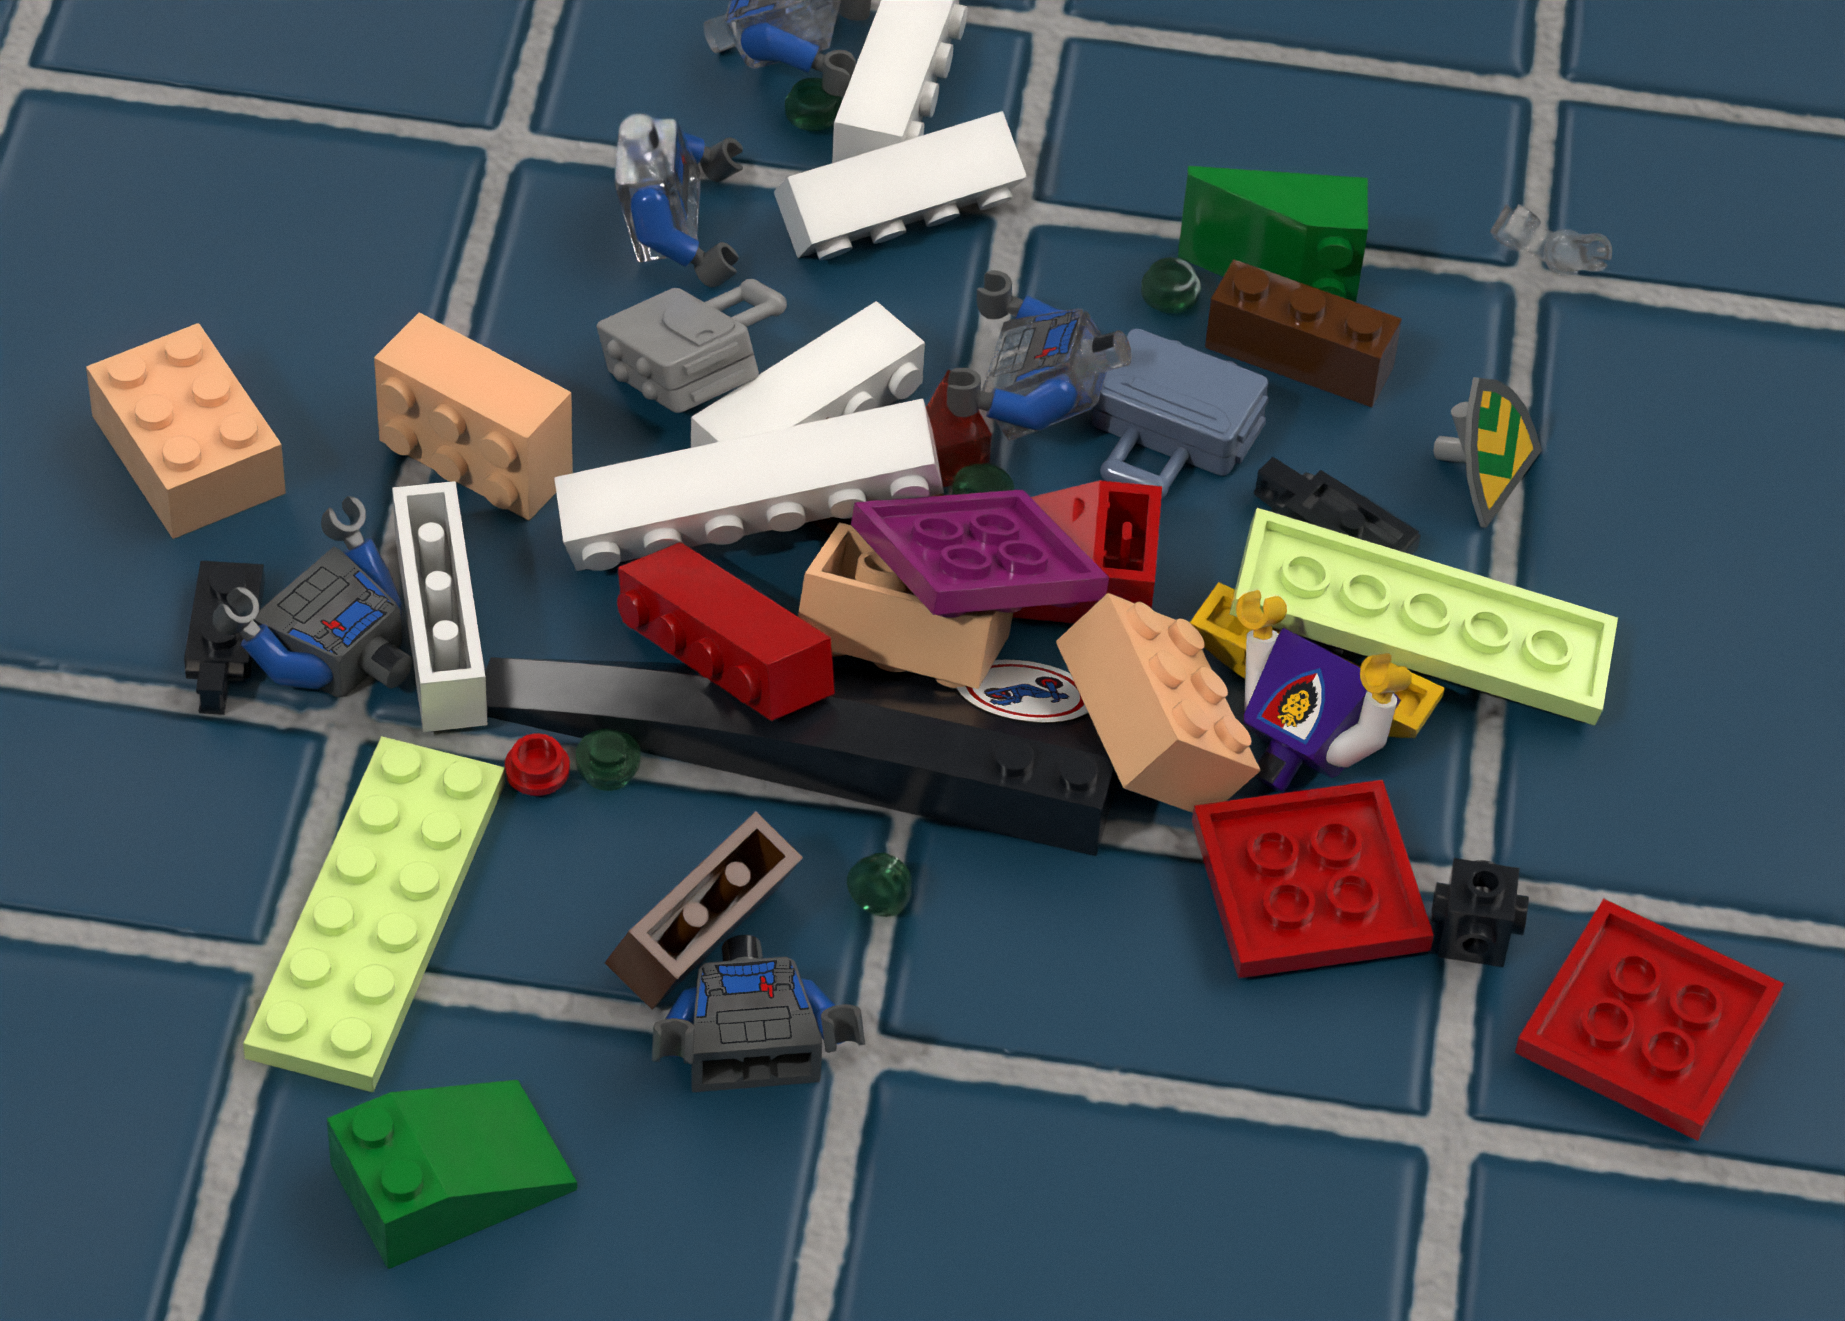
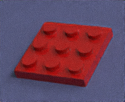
(1311, 878)
(1649, 1019)

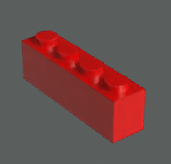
(726, 630)

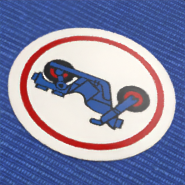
(1027, 692)

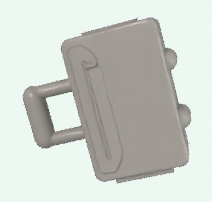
(686, 347)

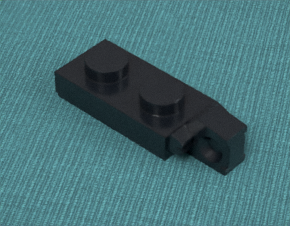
(1332, 506)
(210, 654)

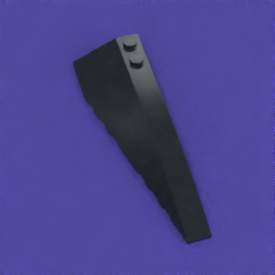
(875, 742)

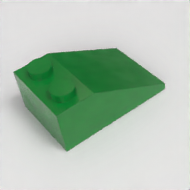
(1279, 222)
(444, 1164)

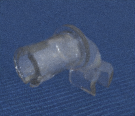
(1562, 251)

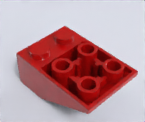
(1116, 529)

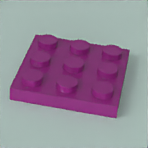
(979, 552)

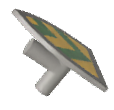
(1493, 441)

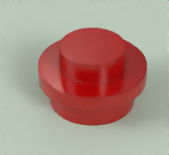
(537, 765)

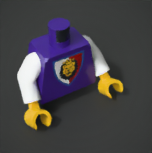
(1310, 700)

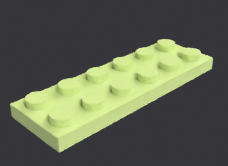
(1430, 616)
(375, 915)

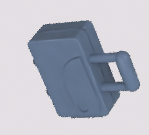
(1179, 406)

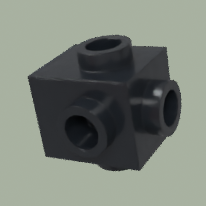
(1479, 911)

